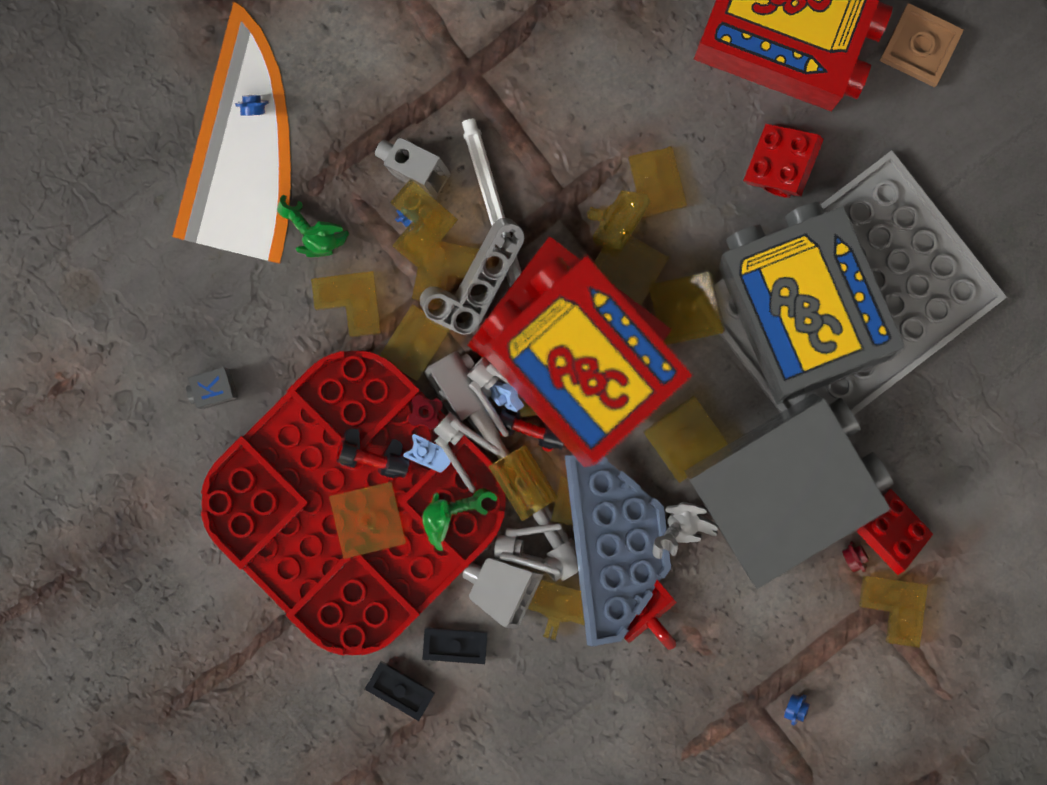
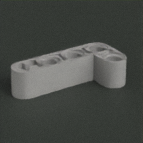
(476, 274)

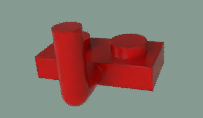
(648, 618)

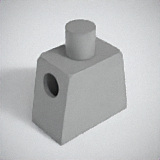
(412, 162)
(502, 589)

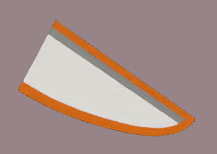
(240, 160)

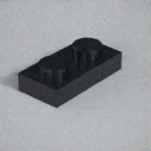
(454, 645)
(399, 690)

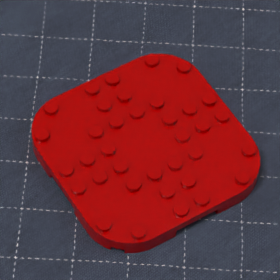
(275, 518)

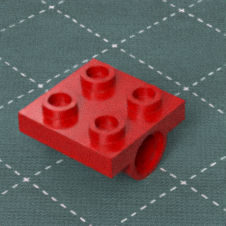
(783, 160)
(896, 534)

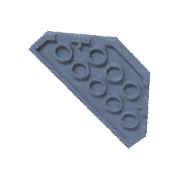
(614, 547)

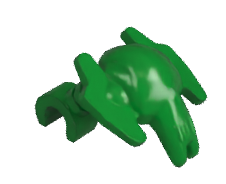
(318, 239)
(438, 514)

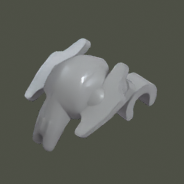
(682, 528)

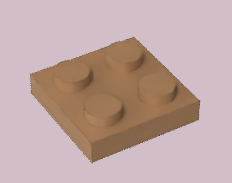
(921, 45)

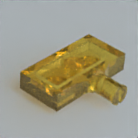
(619, 219)
(558, 605)

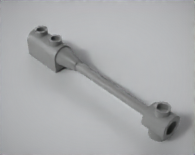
(451, 384)

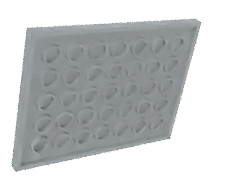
(921, 269)

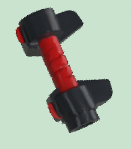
(545, 436)
(390, 464)

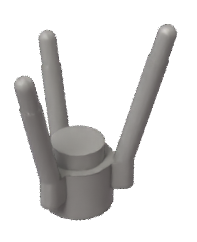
(487, 375)
(452, 430)
(511, 549)

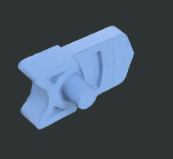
(506, 395)
(427, 454)

